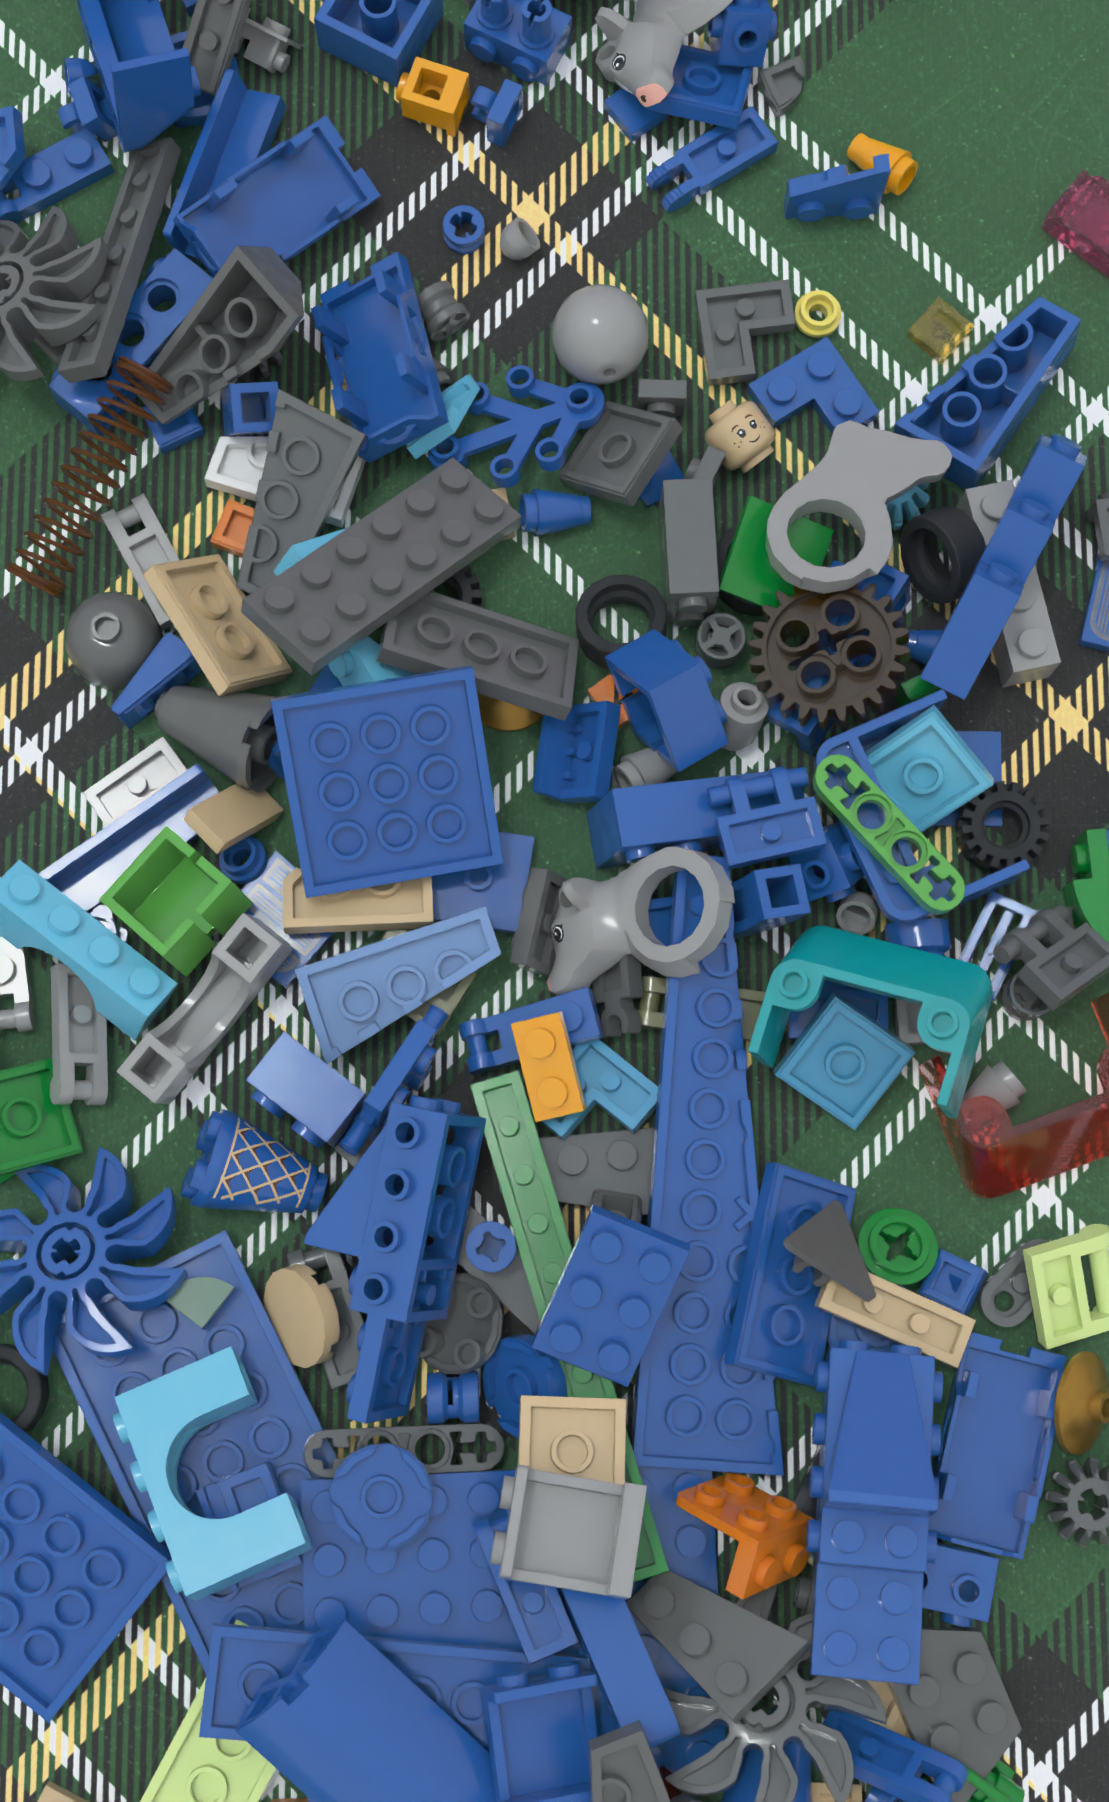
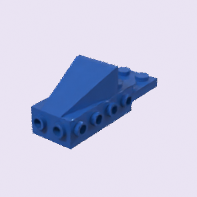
(385, 1220)
(872, 1510)

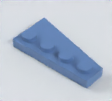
(380, 982)

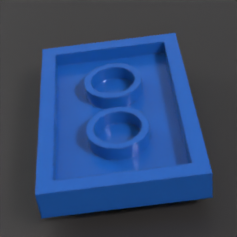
(610, 1295)

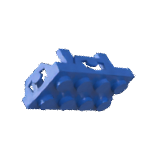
(279, 199)
(383, 356)
(995, 1446)

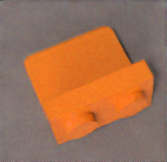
(765, 1525)

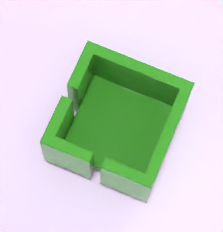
(176, 900)

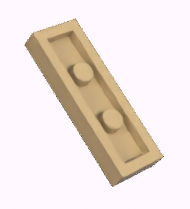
(902, 1318)

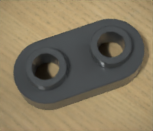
(1012, 1280)

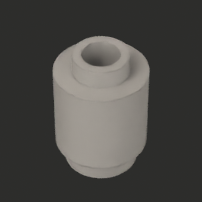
(744, 712)

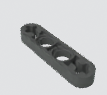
(406, 1438)

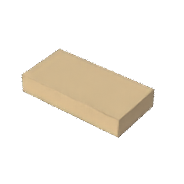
(232, 816)

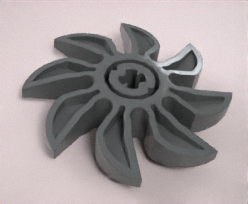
(42, 289)
(771, 1733)

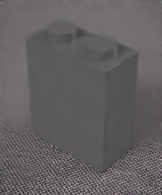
(688, 550)

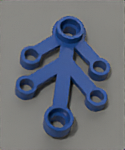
(525, 425)

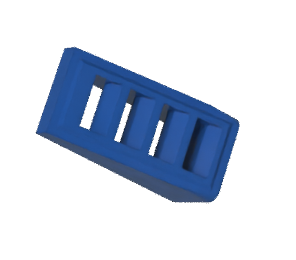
(166, 666)

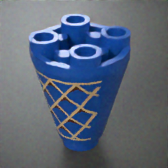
(250, 1170)

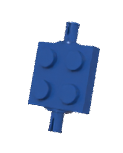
(405, 1071)

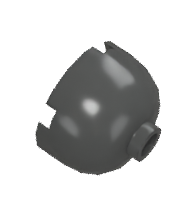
(111, 638)

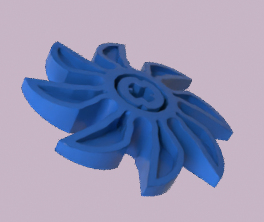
(103, 1244)

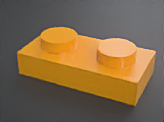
(548, 1066)

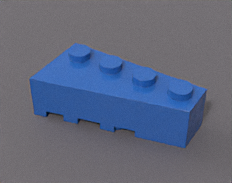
(994, 391)
(656, 816)

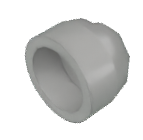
(518, 240)
(857, 913)

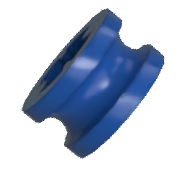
(456, 216)

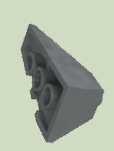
(229, 330)

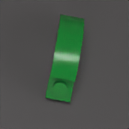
(1091, 892)

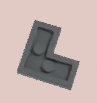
(728, 320)

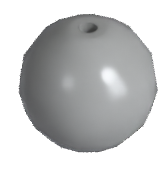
(600, 334)

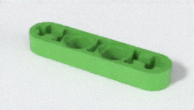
(881, 840)

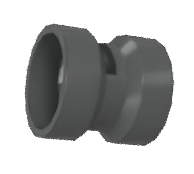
(1011, 1002)

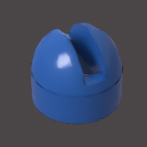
(76, 68)

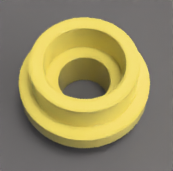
(817, 301)

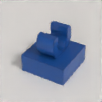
(88, 110)
(498, 110)

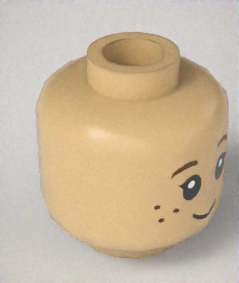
(741, 433)

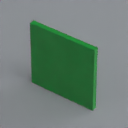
(748, 567)

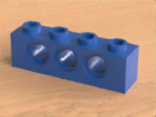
(167, 280)

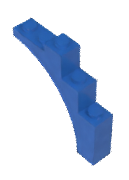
(1005, 564)

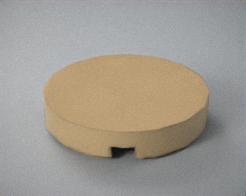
(302, 1315)

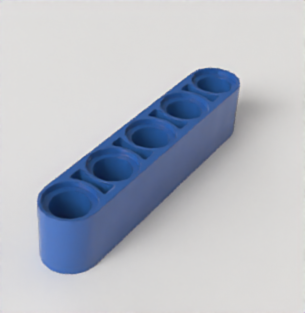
(621, 1664)

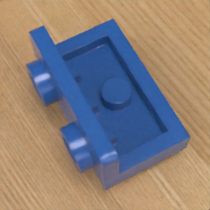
(577, 753)

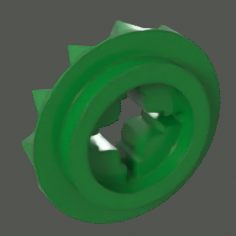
(891, 1225)

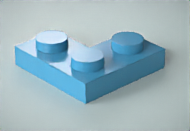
(612, 1086)

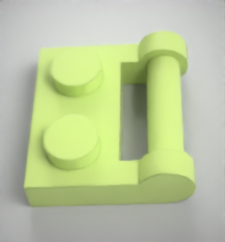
(1060, 1289)

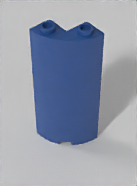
(363, 1730)

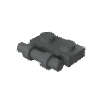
(1065, 967)

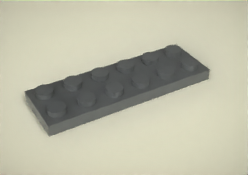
(380, 565)

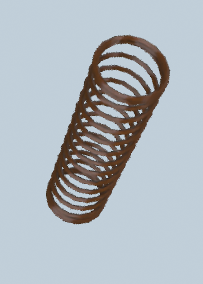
(144, 375)

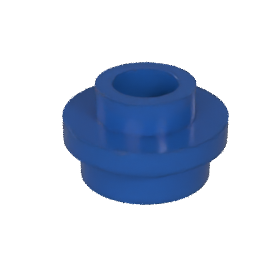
(230, 860)

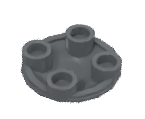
(469, 1332)

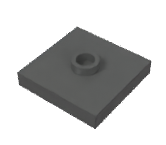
(620, 453)

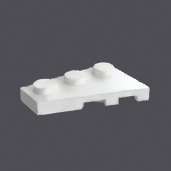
(240, 465)

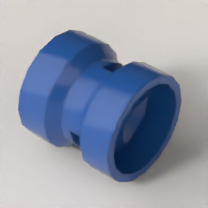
(465, 1398)

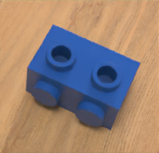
(960, 1584)

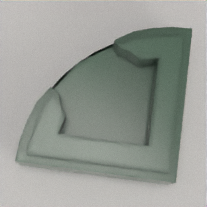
(201, 1298)

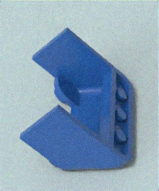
(138, 68)
(890, 896)

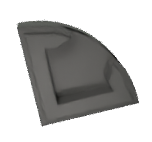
(782, 84)

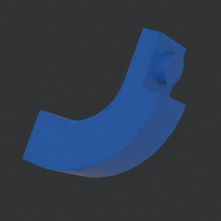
(762, 903)

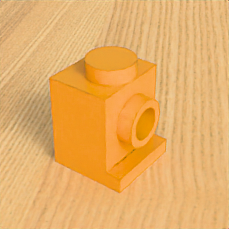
(434, 94)

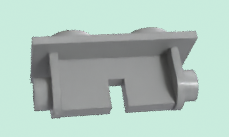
(266, 44)

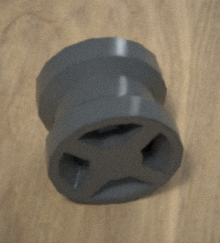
(441, 311)
(720, 631)

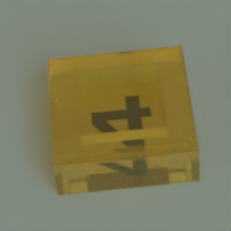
(940, 330)

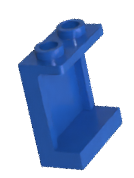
(541, 1733)

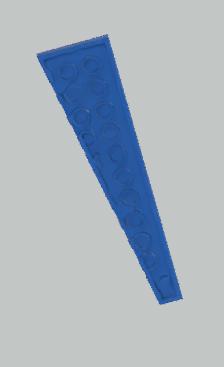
(705, 1192)

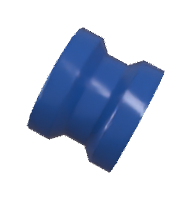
(494, 1254)

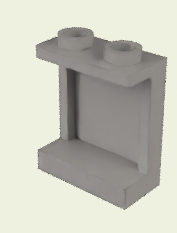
(569, 1532)

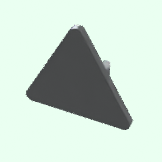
(832, 1250)

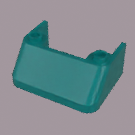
(950, 993)

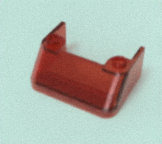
(1006, 1158)

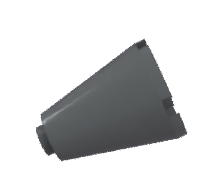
(225, 731)

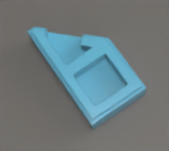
(457, 402)

